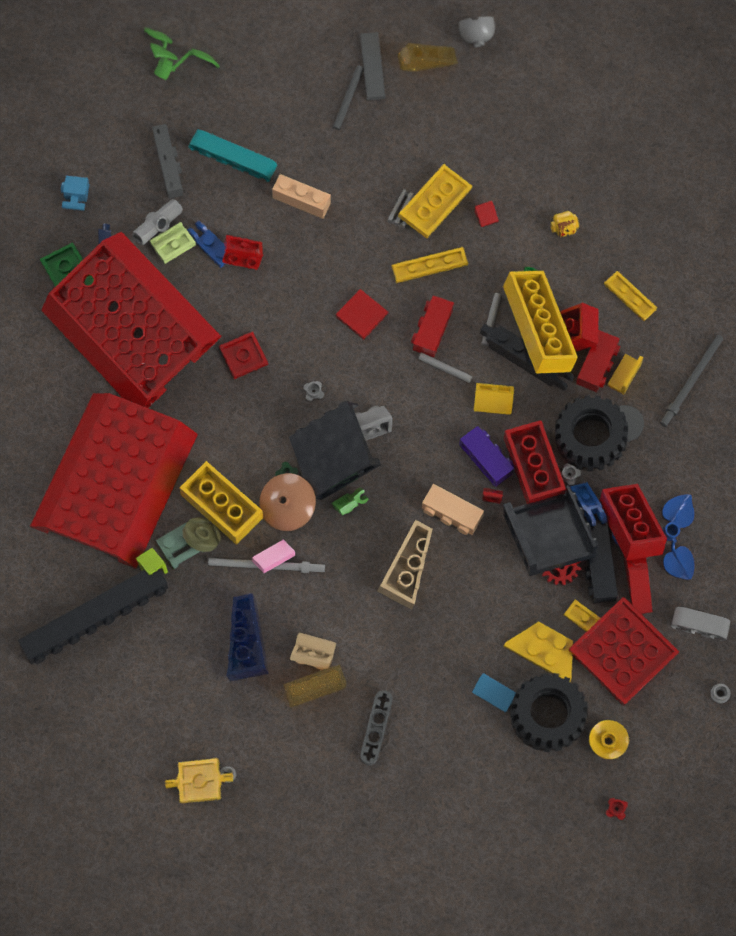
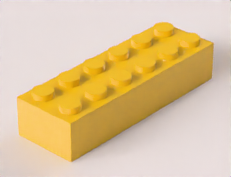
(540, 322)

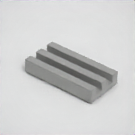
(397, 222)

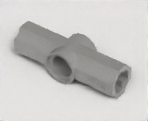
(157, 222)

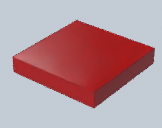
(361, 314)
(243, 355)

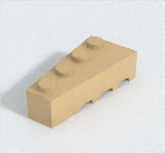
(406, 569)

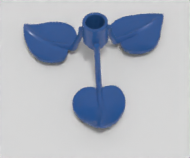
(681, 514)

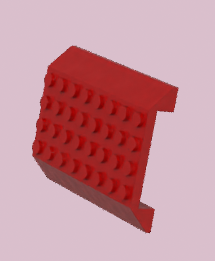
(115, 477)

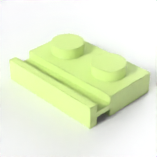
(172, 242)

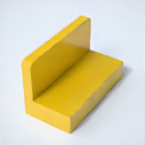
(625, 373)
(493, 398)

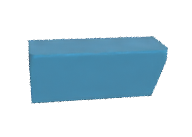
(494, 692)

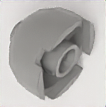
(477, 30)

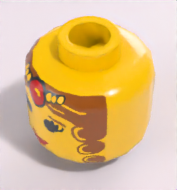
(564, 224)

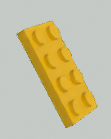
(435, 201)

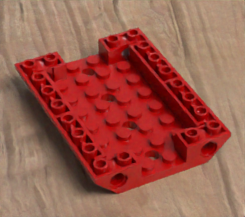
(144, 302)

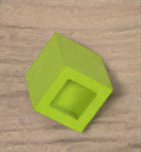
(151, 562)

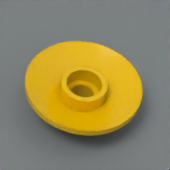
(611, 730)

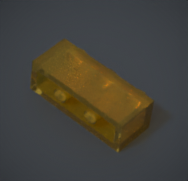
(315, 686)

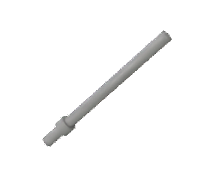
(304, 567)

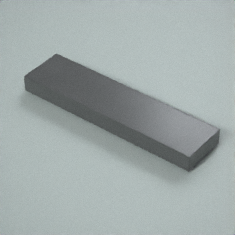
(372, 66)

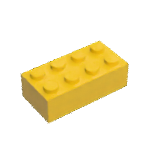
(221, 502)

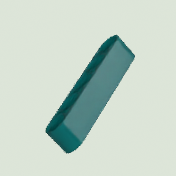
(233, 154)

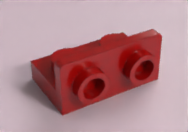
(242, 252)

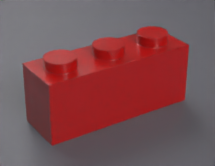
(432, 326)
(598, 362)

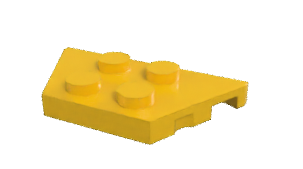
(544, 648)

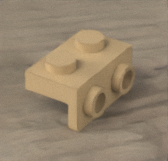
(313, 651)

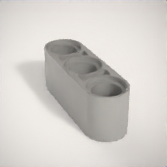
(701, 622)

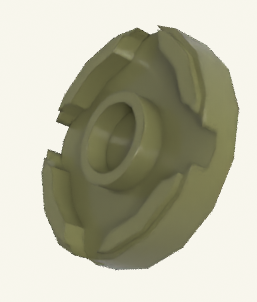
(201, 534)

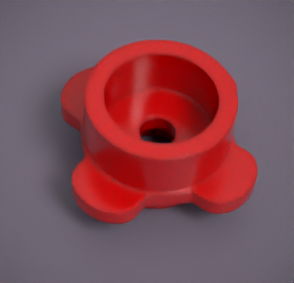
(613, 803)

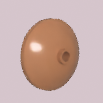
(298, 506)

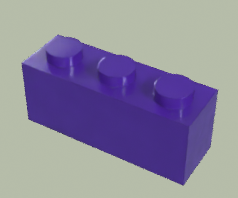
(487, 456)

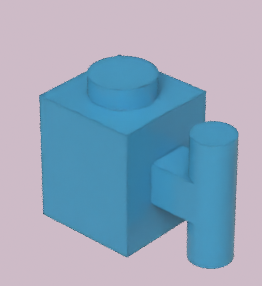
(75, 190)

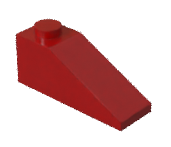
(638, 584)

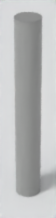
(492, 314)
(444, 367)

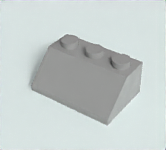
(375, 422)

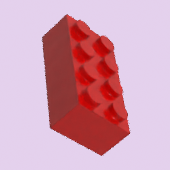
(534, 462)
(632, 522)

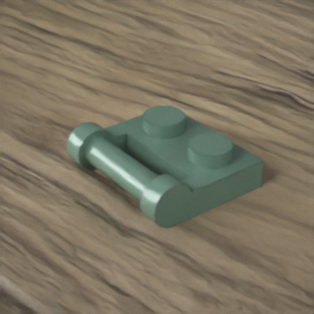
(174, 542)

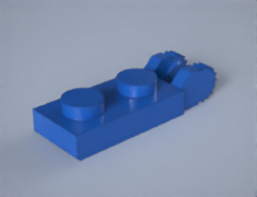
(209, 243)
(589, 503)

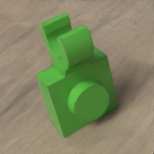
(349, 501)

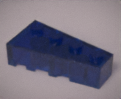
(247, 649)

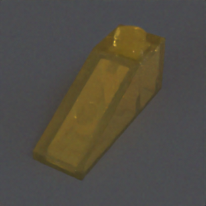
(423, 57)

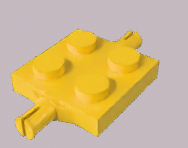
(199, 780)

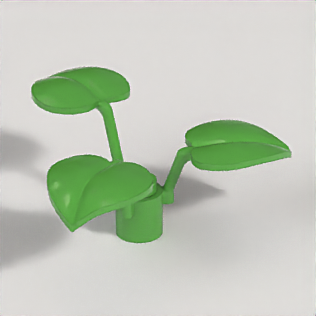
(165, 65)

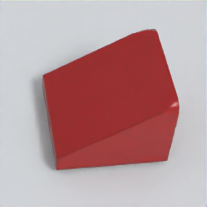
(486, 213)
(492, 495)

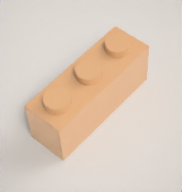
(301, 196)
(452, 510)

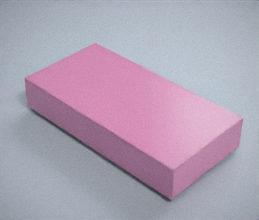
(273, 556)

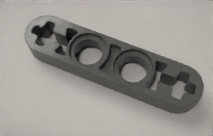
(376, 728)

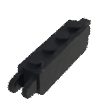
(514, 349)

